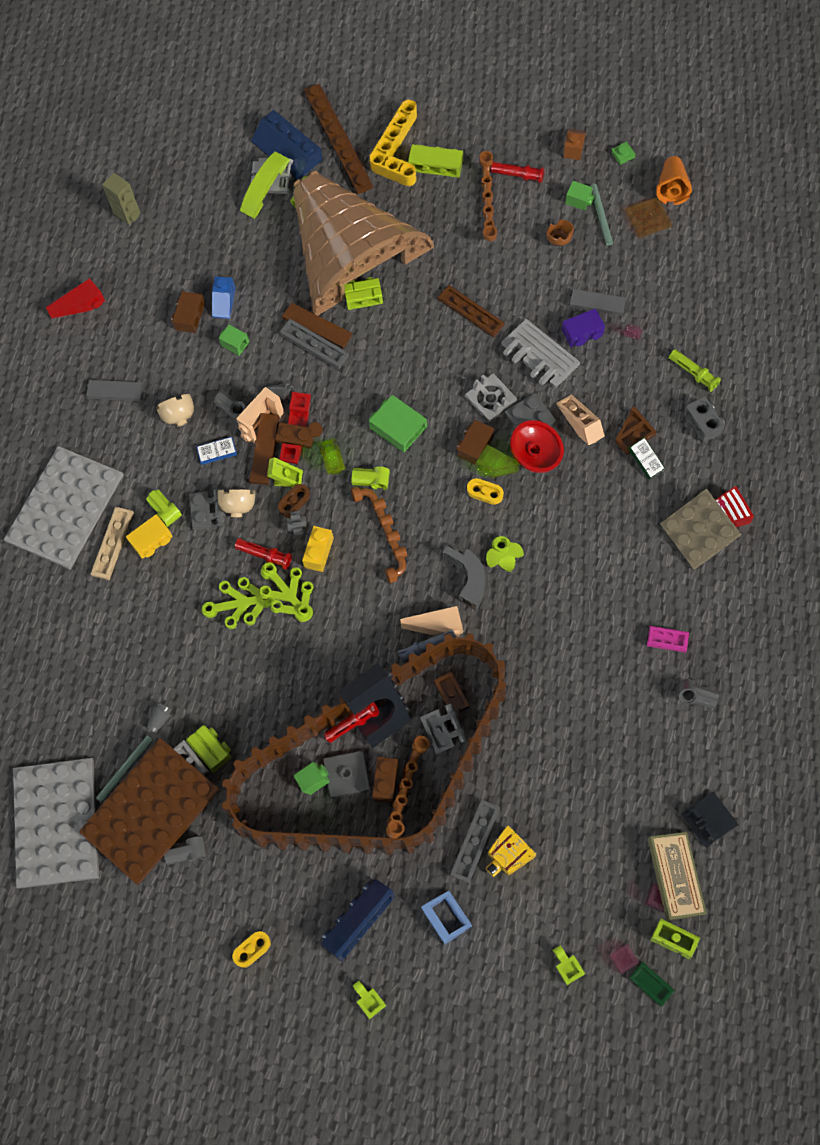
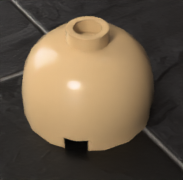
(176, 410)
(236, 501)

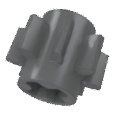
(296, 523)

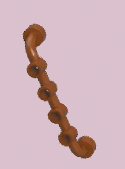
(489, 230)
(385, 522)
(395, 827)

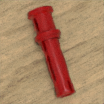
(525, 172)
(270, 555)
(351, 722)

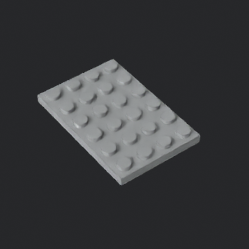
(63, 507)
(49, 812)

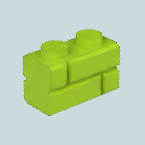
(363, 293)
(209, 748)
(675, 939)

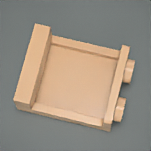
(249, 419)

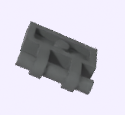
(200, 510)
(438, 730)

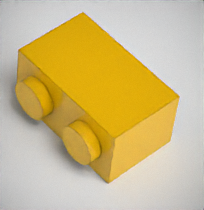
(149, 537)
(318, 549)

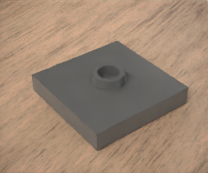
(347, 774)

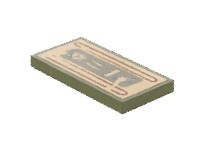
(676, 876)

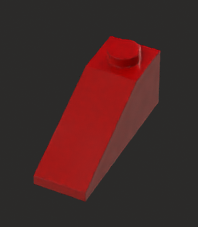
(79, 300)

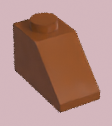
(574, 144)

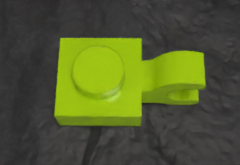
(568, 967)
(370, 1001)

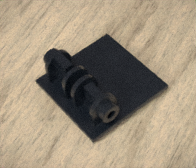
(709, 819)

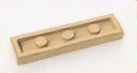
(112, 543)

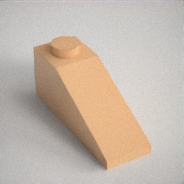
(581, 419)
(435, 622)

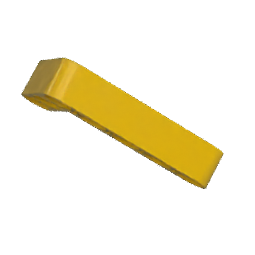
(382, 157)

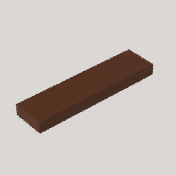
(471, 311)
(318, 325)
(264, 448)

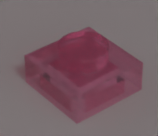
(654, 898)
(624, 959)

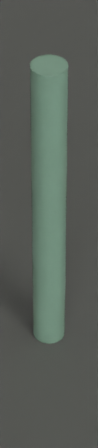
(601, 214)
(124, 769)

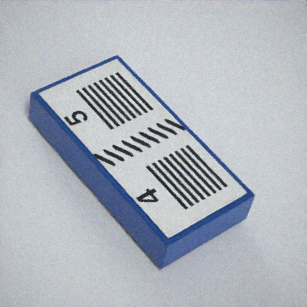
(216, 450)

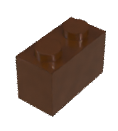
(188, 312)
(474, 443)
(385, 780)

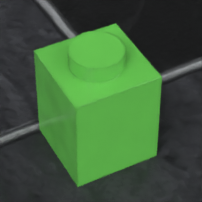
(579, 195)
(233, 339)
(312, 778)

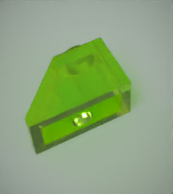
(331, 456)
(495, 463)

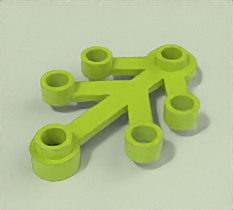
(287, 594)
(241, 603)

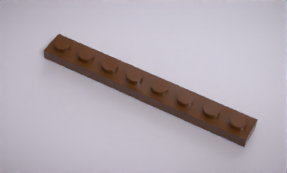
(338, 139)

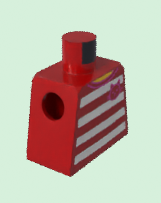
(735, 507)

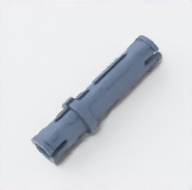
(420, 647)

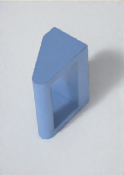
(436, 923)

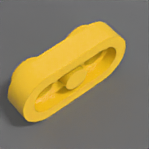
(486, 489)
(250, 947)

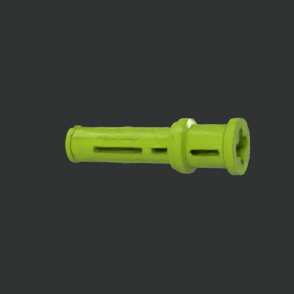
(700, 374)

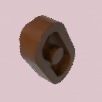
(291, 499)

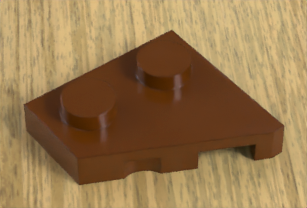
(633, 430)

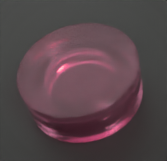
(632, 331)

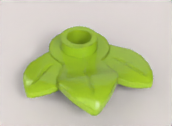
(504, 557)

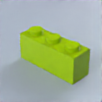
(436, 160)

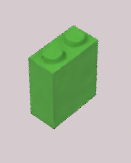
(397, 423)

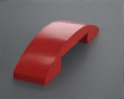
(298, 416)

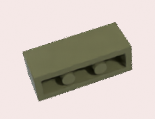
(121, 198)

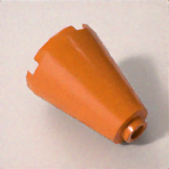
(673, 182)

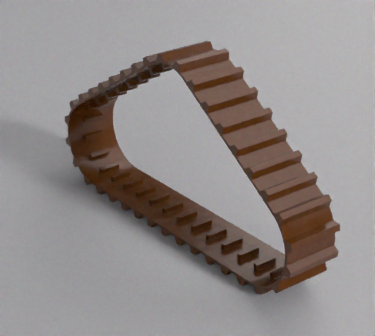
(313, 726)

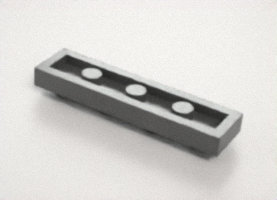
(314, 344)
(475, 841)

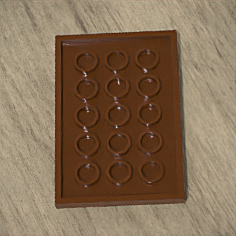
(149, 811)

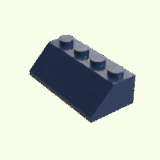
(280, 136)
(358, 919)

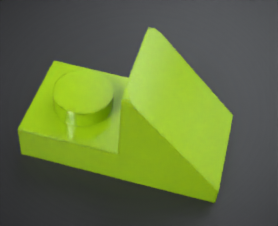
(284, 473)

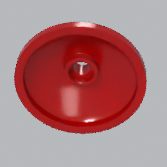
(542, 440)

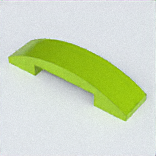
(261, 184)

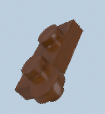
(298, 435)
(451, 693)

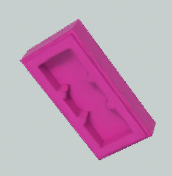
(667, 639)

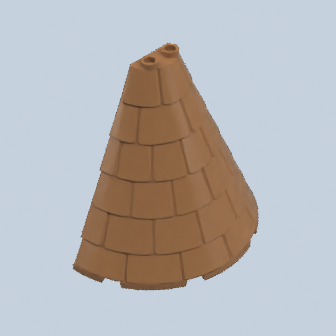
(346, 238)

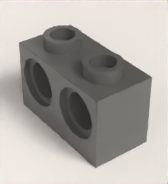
(700, 420)

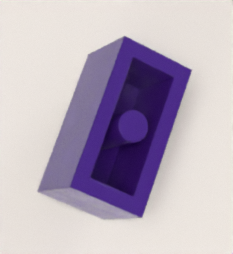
(583, 328)

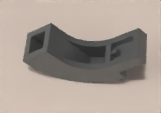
(469, 562)

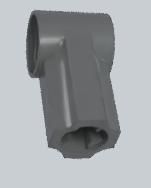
(229, 404)
(698, 694)
(187, 851)

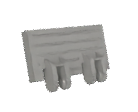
(540, 353)

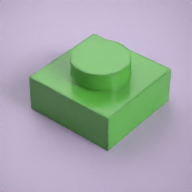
(623, 153)

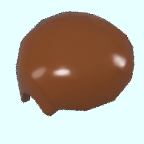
(563, 230)

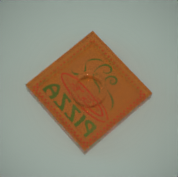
(648, 217)

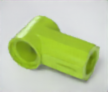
(376, 477)
(165, 510)

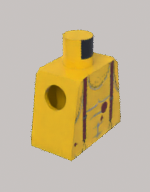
(509, 853)

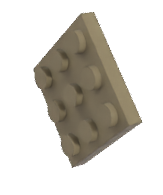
(700, 529)

